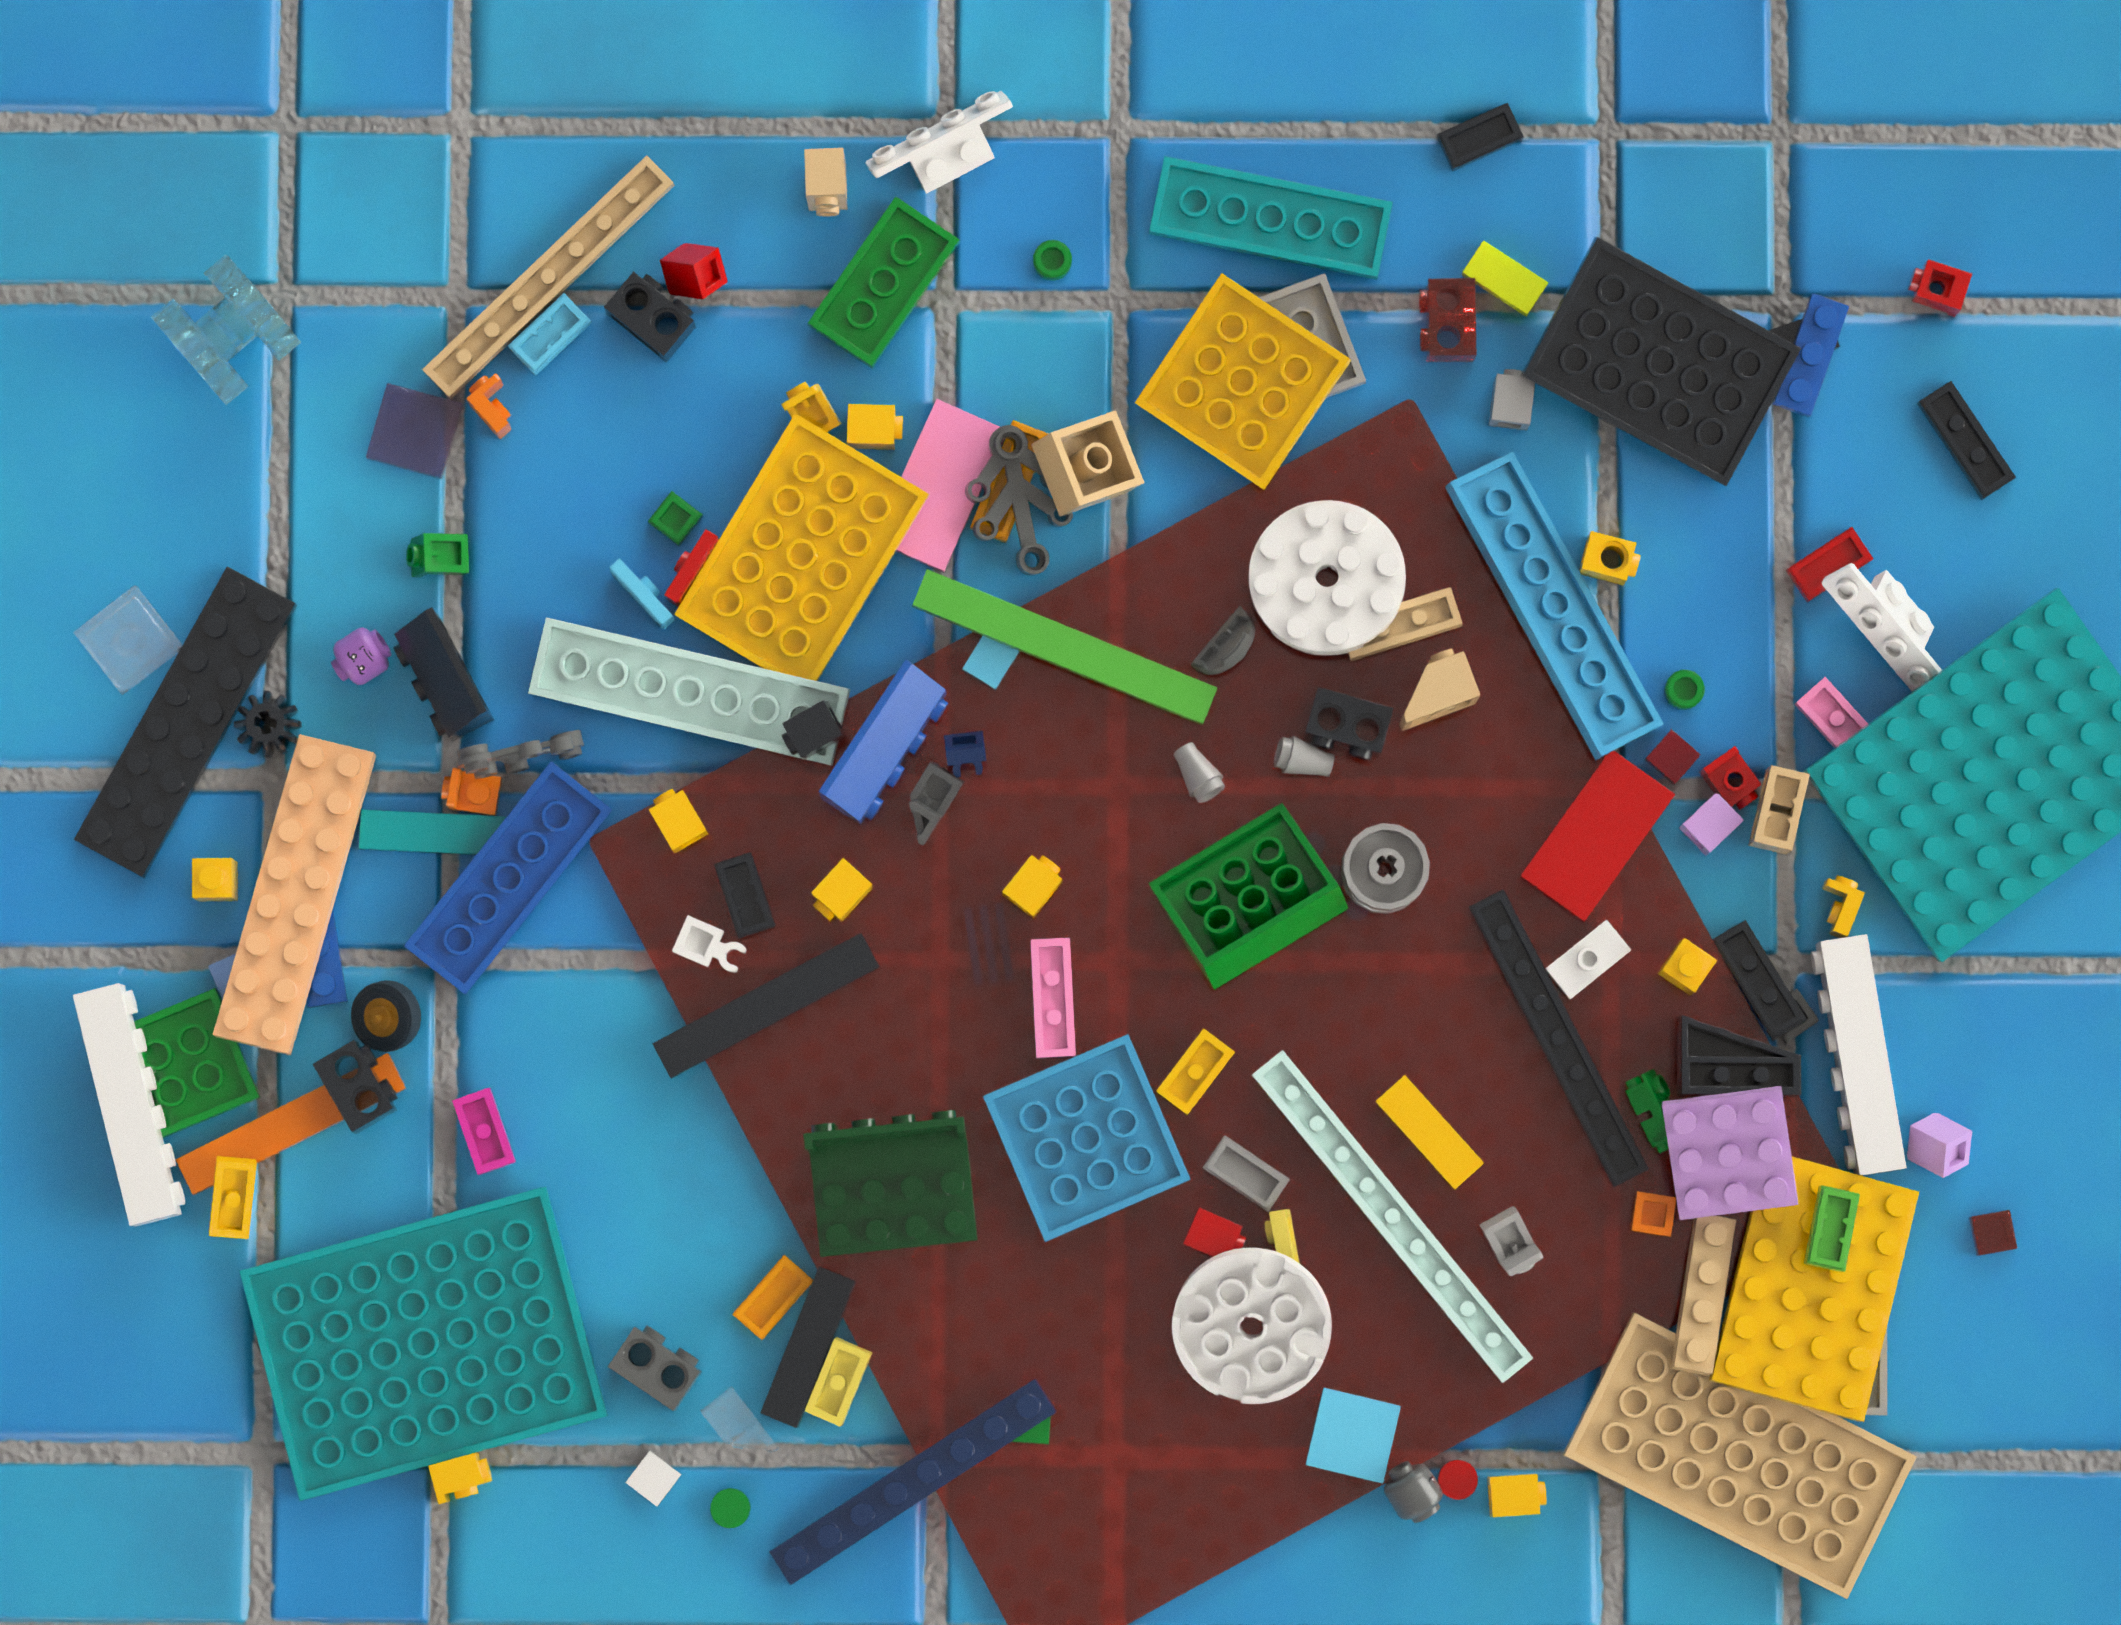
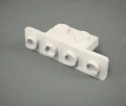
(946, 148)
(1887, 621)

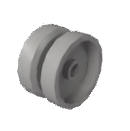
(1387, 845)

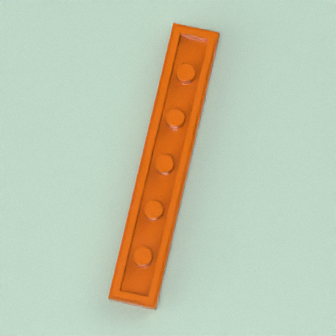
(279, 1129)

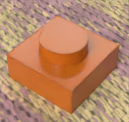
(1653, 1214)

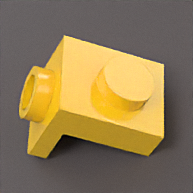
(812, 406)

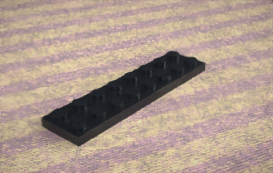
(185, 722)

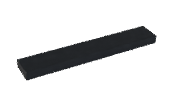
(766, 1005)

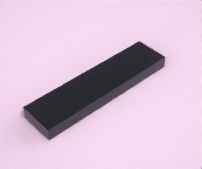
(808, 1346)

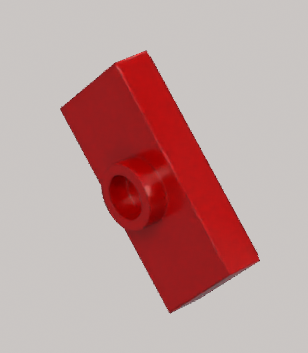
(689, 567)

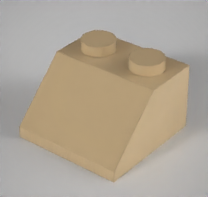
(1441, 690)

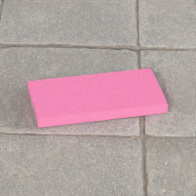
(943, 462)

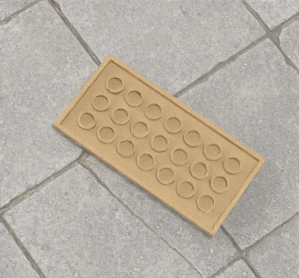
(1740, 1462)

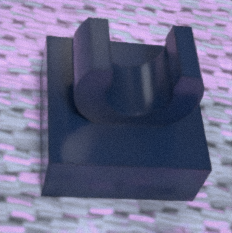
(964, 749)

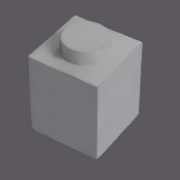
(1511, 401)

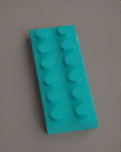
(1270, 217)

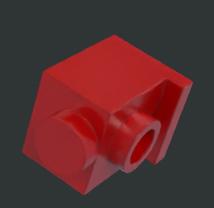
(1953, 283)
(1717, 775)

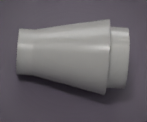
(1300, 757)
(1200, 776)

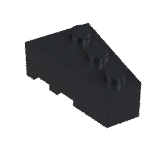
(1724, 1062)

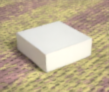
(653, 1478)

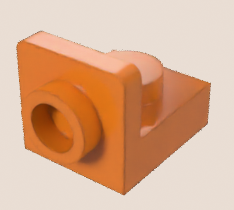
(492, 412)
(471, 794)

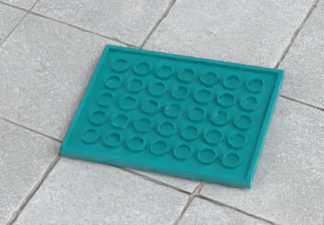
(1986, 776)
(423, 1343)

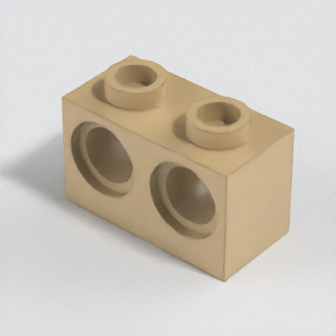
(826, 181)
(1779, 809)

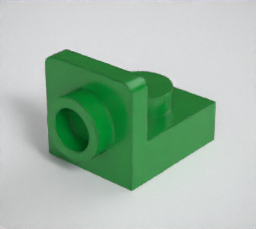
(438, 554)

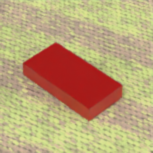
(1830, 557)

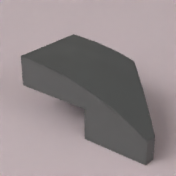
(932, 799)

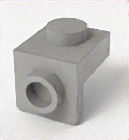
(1511, 1242)

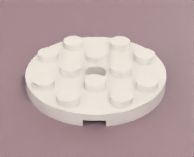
(1337, 616)
(1258, 1286)

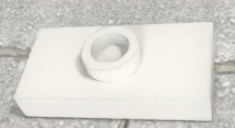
(1588, 959)

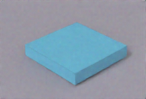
(1353, 1435)

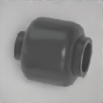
(1413, 1491)

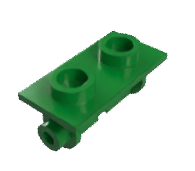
(1649, 1096)

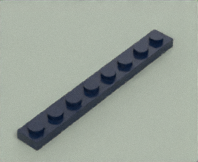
(913, 1481)

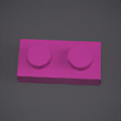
(484, 1131)

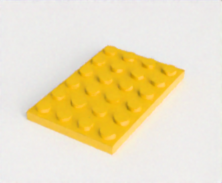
(802, 553)
(1807, 1328)

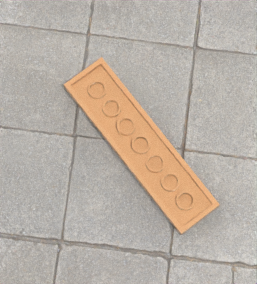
(294, 895)

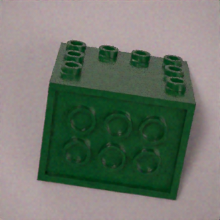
(891, 1184)

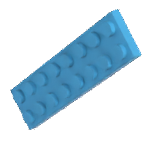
(1554, 605)

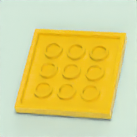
(1243, 381)

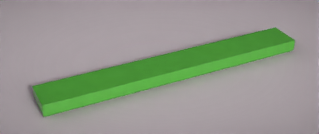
(1064, 647)

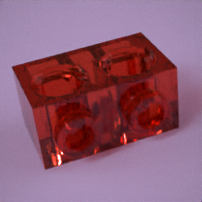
(1458, 320)

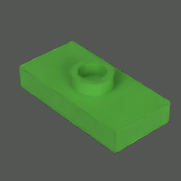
(1831, 1228)

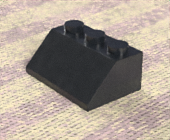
(441, 676)

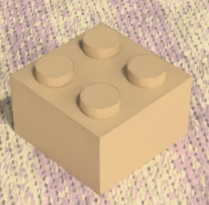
(1087, 463)

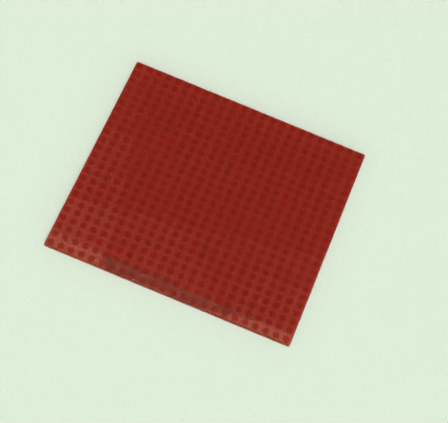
(1143, 1465)

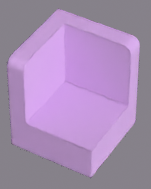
(1711, 824)
(1939, 1144)

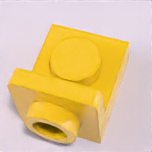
(1843, 913)

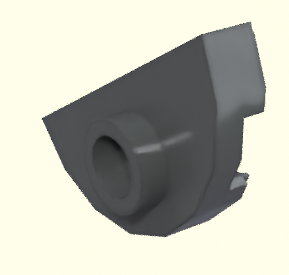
(1227, 645)

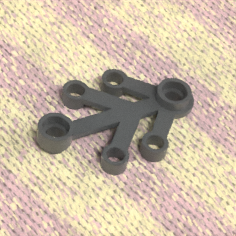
(1015, 493)
(482, 763)

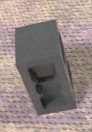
(650, 1377)

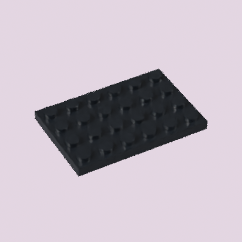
(1660, 361)

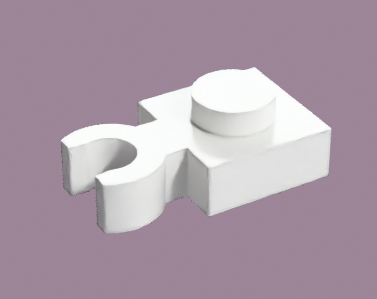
(702, 943)

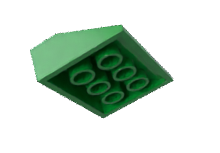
(1249, 895)

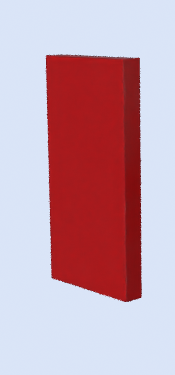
(1597, 835)

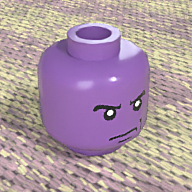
(361, 656)

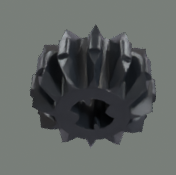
(277, 713)

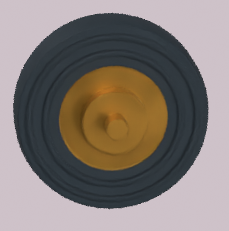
(385, 1016)

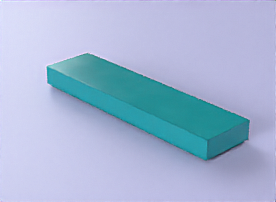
(425, 831)

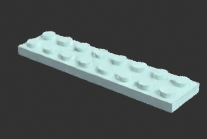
(676, 687)

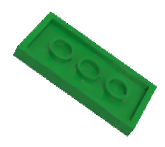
(883, 282)

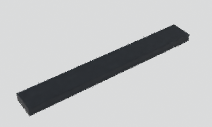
(1558, 1038)

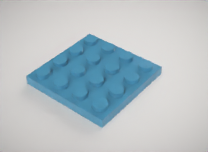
(1086, 1138)

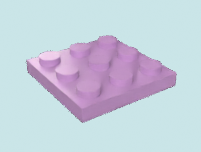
(1730, 1153)

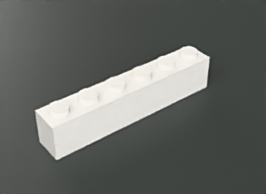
(1859, 1055)
(128, 1104)

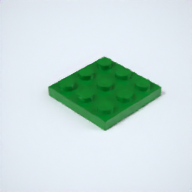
(192, 1068)

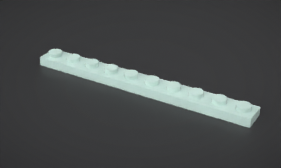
(1392, 1216)

